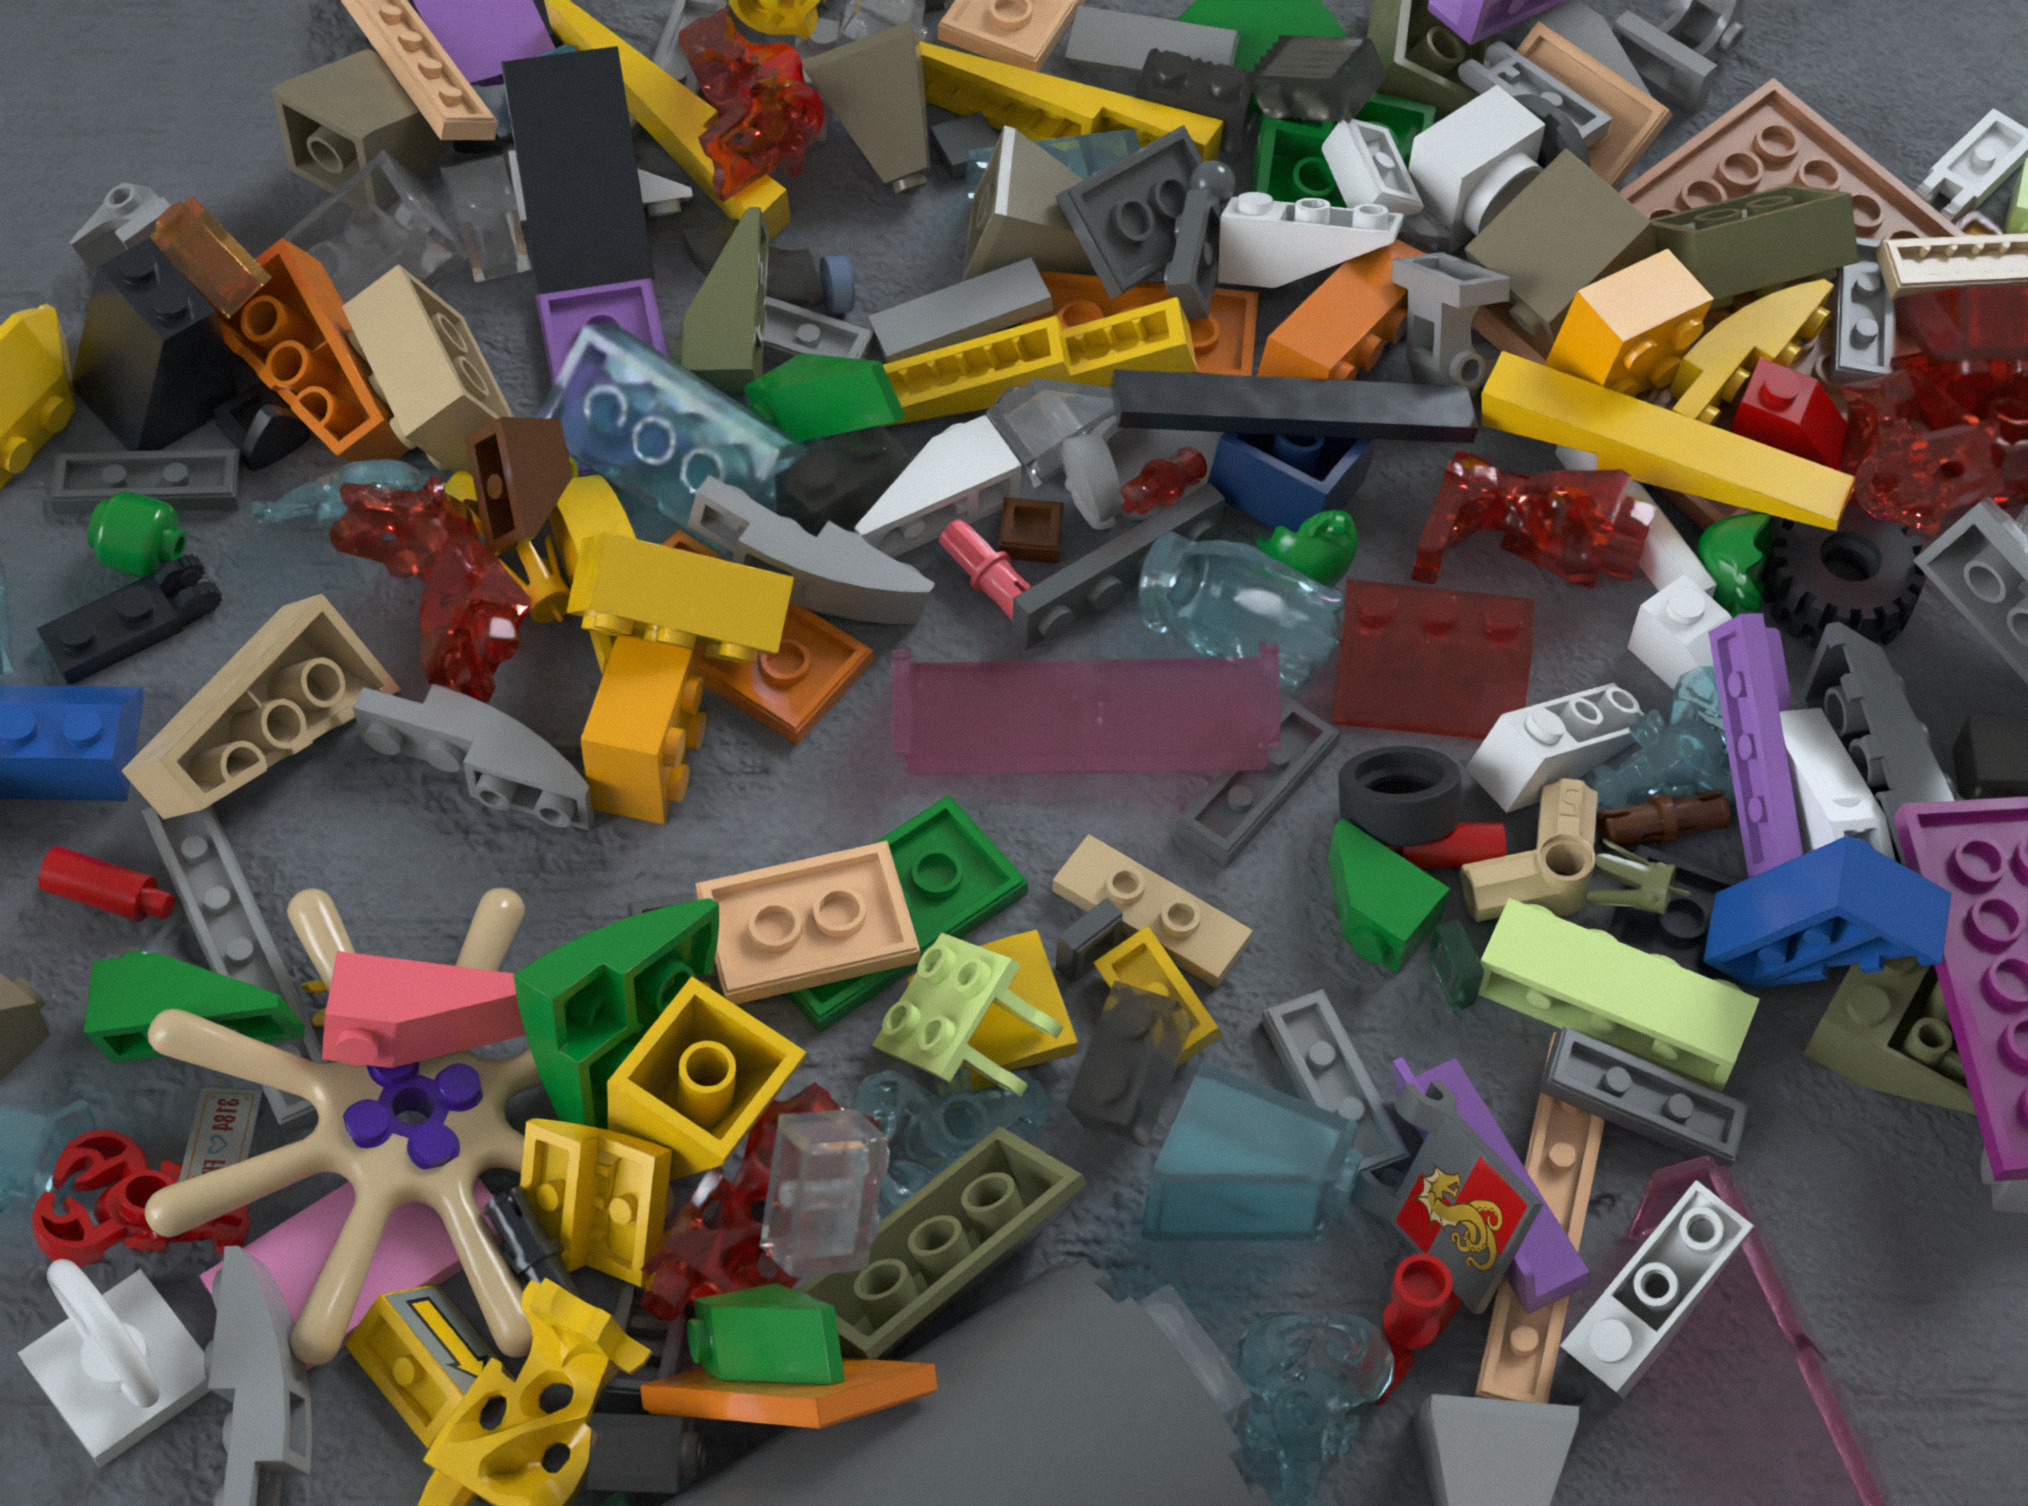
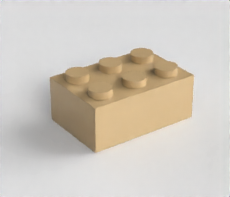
(424, 367)

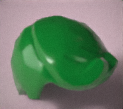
(1319, 549)
(1733, 555)

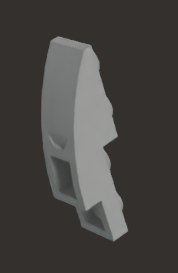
(830, 572)
(500, 756)
(258, 1373)

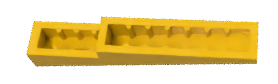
(1052, 106)
(669, 114)
(981, 369)
(1660, 444)

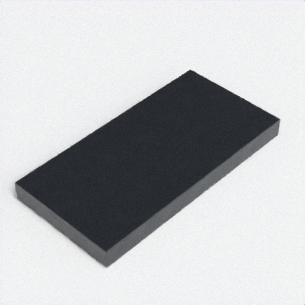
(577, 169)

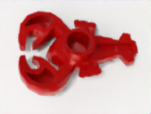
(120, 1209)

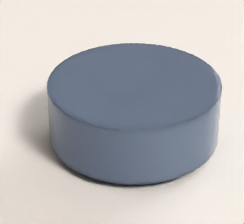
(837, 283)

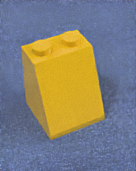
(700, 1079)

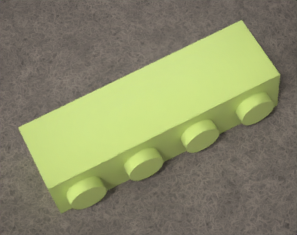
(1616, 994)

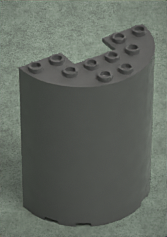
(1034, 1406)

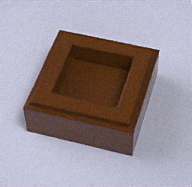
(1031, 529)

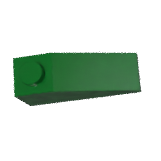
(824, 396)
(139, 985)
(766, 1337)

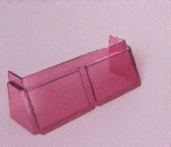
(1086, 714)
(1660, 1197)

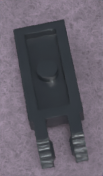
(129, 619)

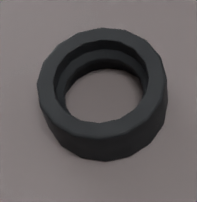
(1401, 794)

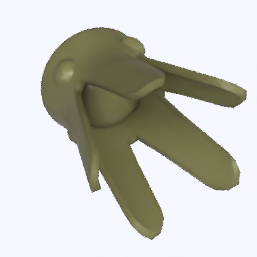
(1651, 880)

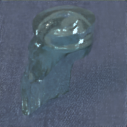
(1233, 597)

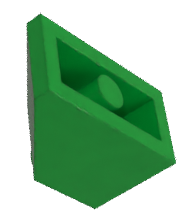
(1382, 898)

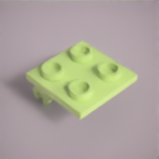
(946, 1005)

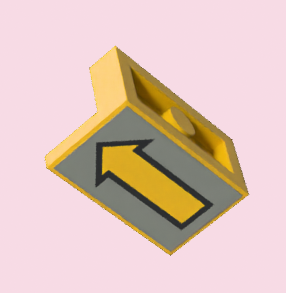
(420, 1355)

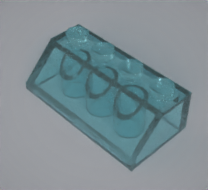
(661, 427)

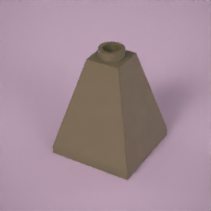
(881, 101)
(1018, 213)

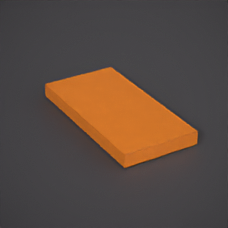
(1220, 342)
(789, 687)
(867, 1389)

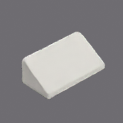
(1370, 168)

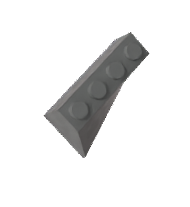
(1874, 723)

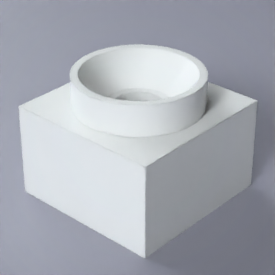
(1476, 162)

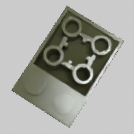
(1893, 1035)

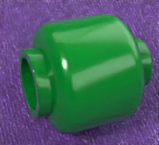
(135, 534)

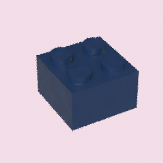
(1289, 475)

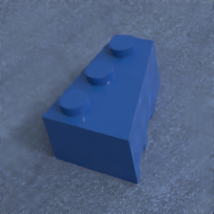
(1826, 912)

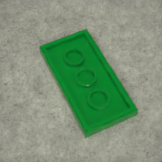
(950, 886)

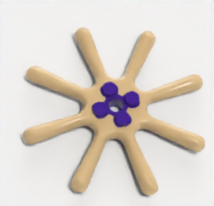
(365, 1140)

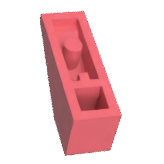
(414, 1010)

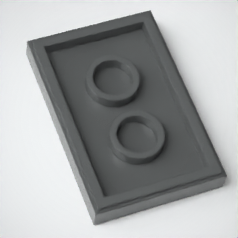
(1131, 210)

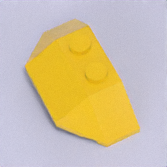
(33, 386)

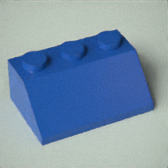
(67, 741)

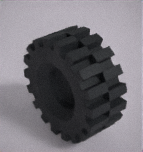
(1815, 597)

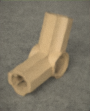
(1529, 877)

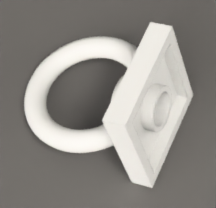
(115, 1362)

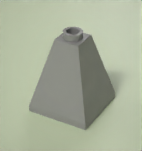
(1493, 1449)

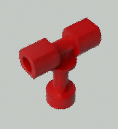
(1418, 1312)

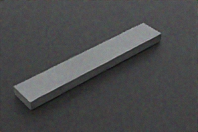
(232, 931)

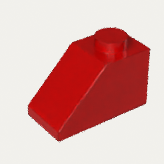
(1790, 415)

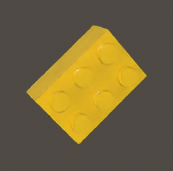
(679, 598)

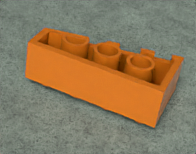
(301, 349)

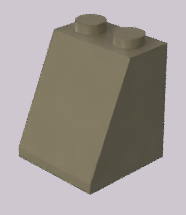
(346, 116)
(1559, 239)

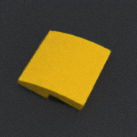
(1005, 1037)
(597, 1194)

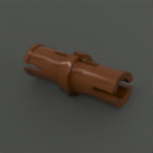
(1663, 819)

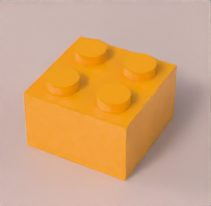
(1632, 326)
(643, 729)

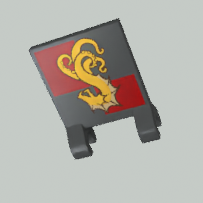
(1455, 1197)

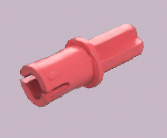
(988, 569)

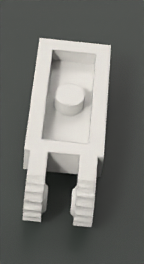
(1976, 165)

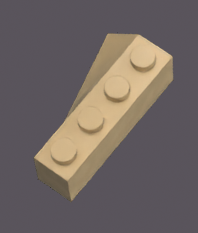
(259, 708)

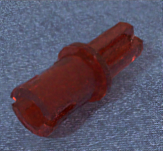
(1163, 481)

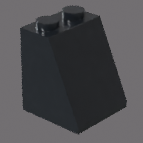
(150, 352)

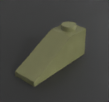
(728, 313)

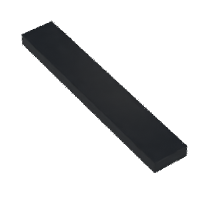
(1292, 406)

